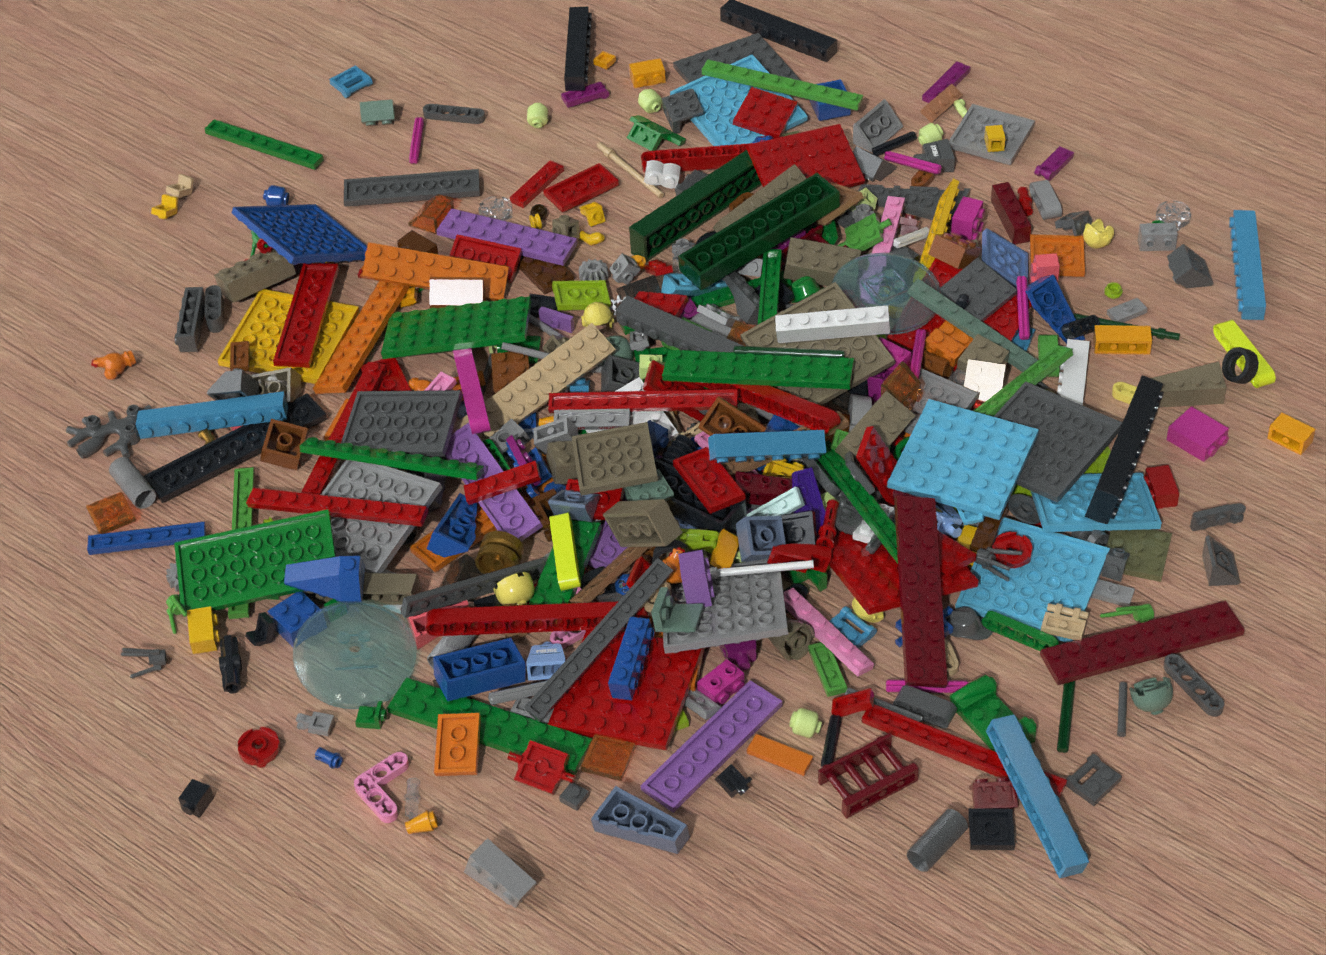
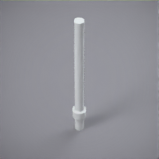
(715, 573)

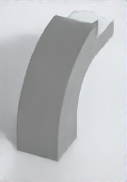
(857, 408)

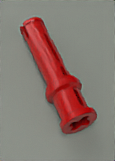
(831, 509)

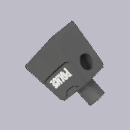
(938, 153)

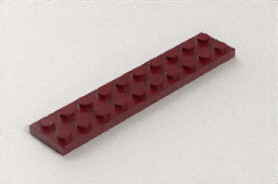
(920, 592)
(1141, 642)

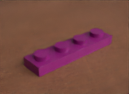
(953, 75)

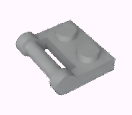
(713, 312)

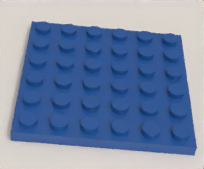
(302, 233)

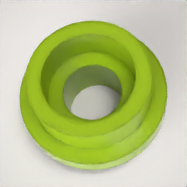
(1113, 290)

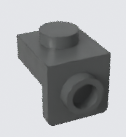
(1115, 564)

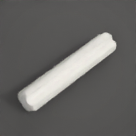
(911, 237)

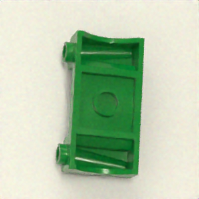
(979, 705)

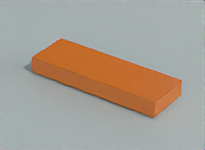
(780, 754)

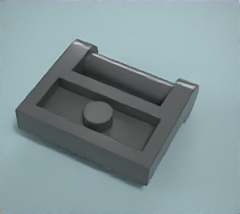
(1098, 784)

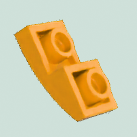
(725, 550)

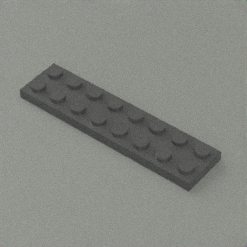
(411, 187)

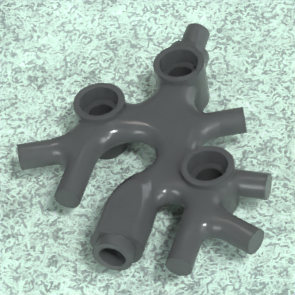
(123, 427)

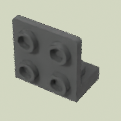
(680, 108)

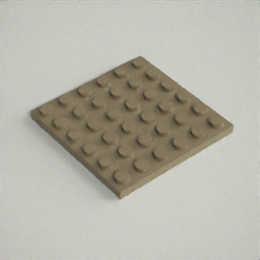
(868, 351)

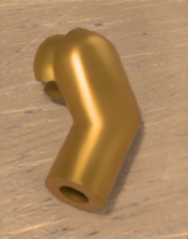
(206, 435)

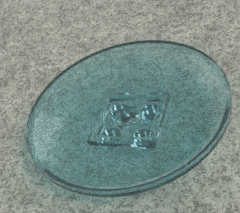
(863, 282)
(349, 677)

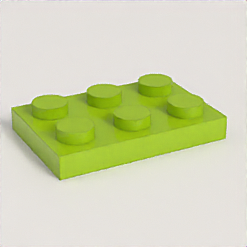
(579, 294)

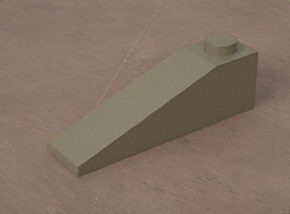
(279, 381)

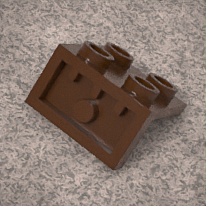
(543, 511)

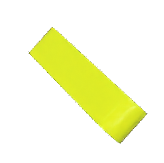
(1232, 336)
(565, 551)

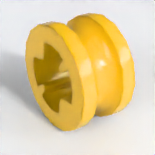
(535, 221)

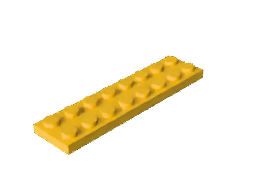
(941, 217)

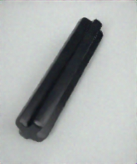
(894, 143)
(831, 740)

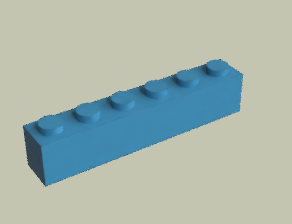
(767, 445)

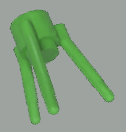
(176, 608)
(1140, 613)

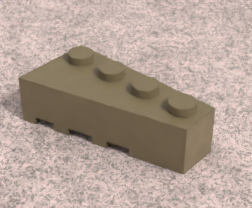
(1193, 386)

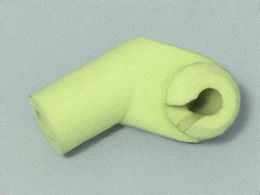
(959, 105)

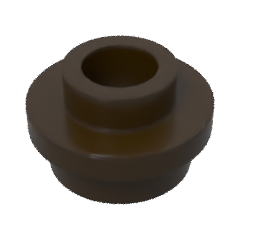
(540, 209)

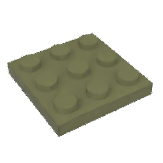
(1147, 551)

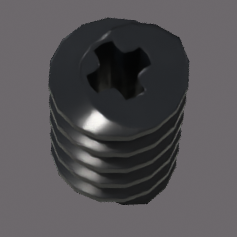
(679, 447)

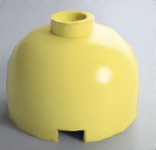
(515, 590)

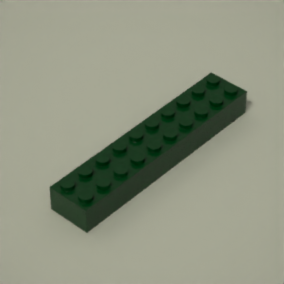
(693, 207)
(758, 231)

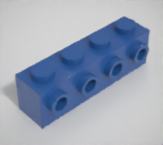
(631, 658)

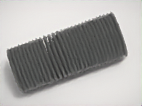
(937, 840)

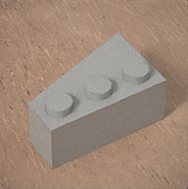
(499, 874)

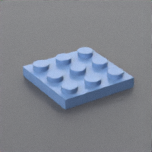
(1004, 257)

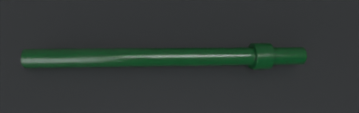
(1160, 333)

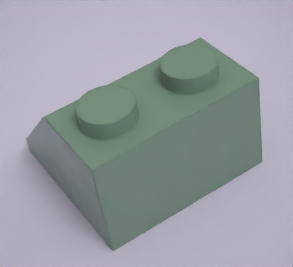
(377, 111)

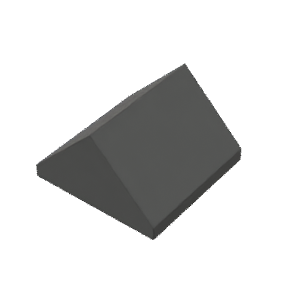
(1219, 564)

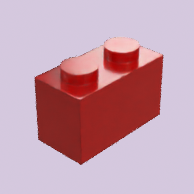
(1162, 486)

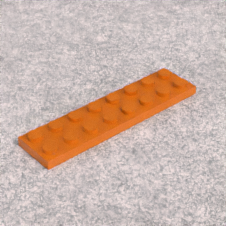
(416, 268)

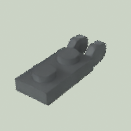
(1217, 516)

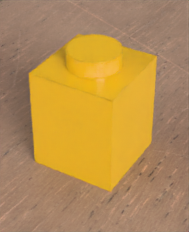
(994, 138)

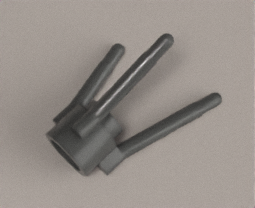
(987, 559)
(156, 657)

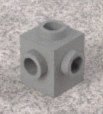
(624, 269)

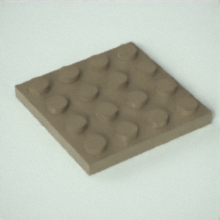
(614, 458)

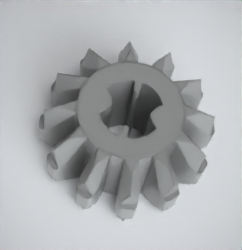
(593, 270)

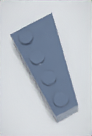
(639, 822)

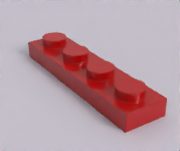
(536, 184)
(502, 482)

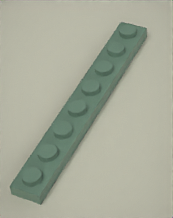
(968, 323)

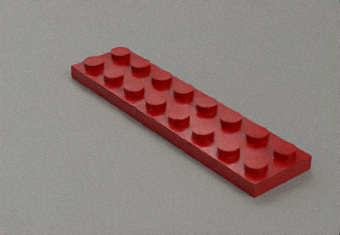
(306, 315)

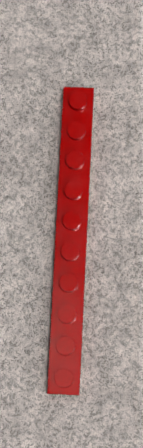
(642, 400)
(325, 465)
(338, 506)
(944, 743)

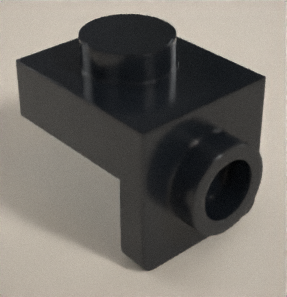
(264, 630)
(733, 781)

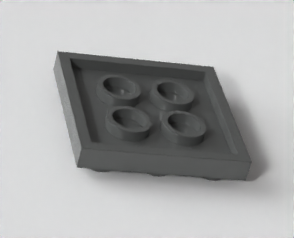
(984, 287)

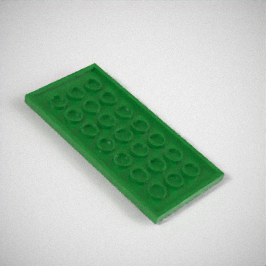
(457, 327)
(249, 561)

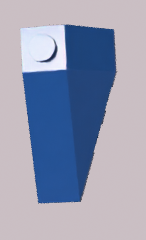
(1051, 304)
(455, 530)
(329, 577)

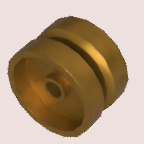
(498, 552)

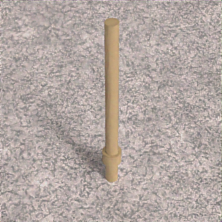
(610, 154)

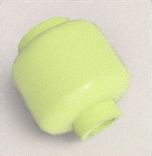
(650, 101)
(537, 115)
(930, 133)
(805, 722)

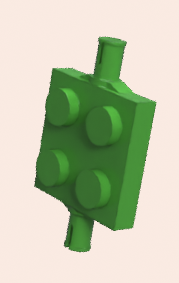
(865, 233)

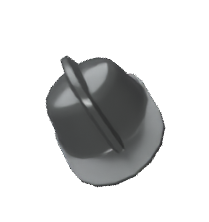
(967, 624)

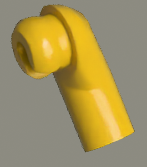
(591, 239)

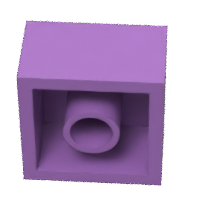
(696, 578)

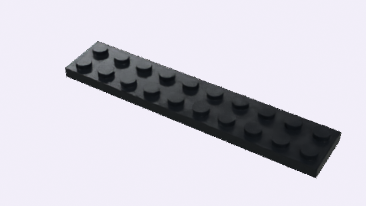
(226, 451)

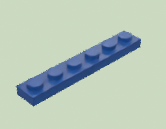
(144, 538)

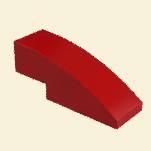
(801, 552)

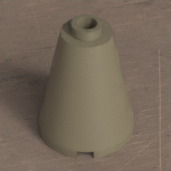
(796, 642)

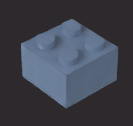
(758, 536)

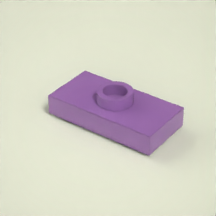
(557, 319)

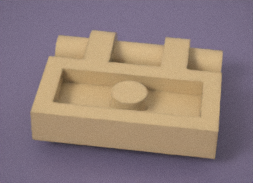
(1062, 625)

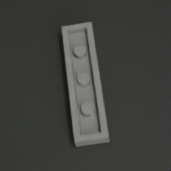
(595, 418)

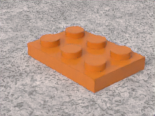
(457, 744)

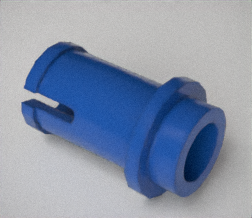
(334, 760)

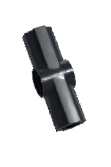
(230, 664)

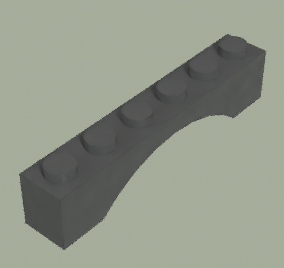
(745, 298)

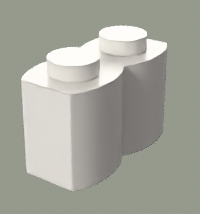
(662, 174)

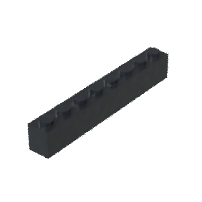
(778, 30)
(578, 49)

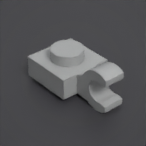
(317, 724)

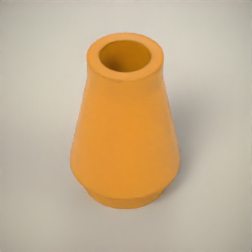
(422, 823)

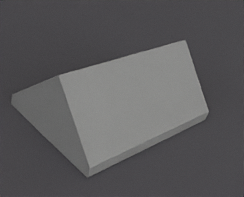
(876, 126)

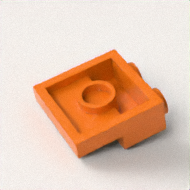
(948, 342)

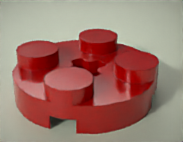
(1016, 542)
(263, 755)

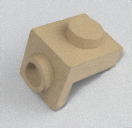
(182, 188)

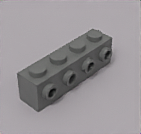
(190, 319)

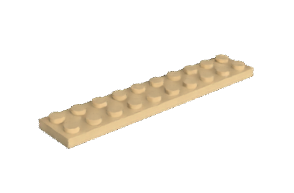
(547, 376)

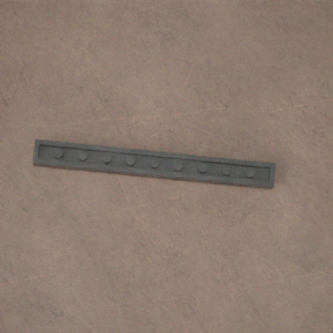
(598, 640)

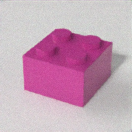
(968, 218)

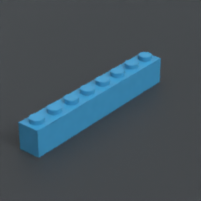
(1248, 265)
(212, 415)
(1037, 796)

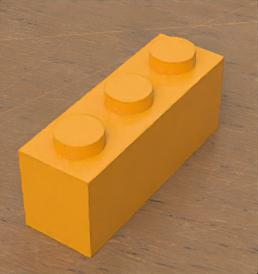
(1122, 339)

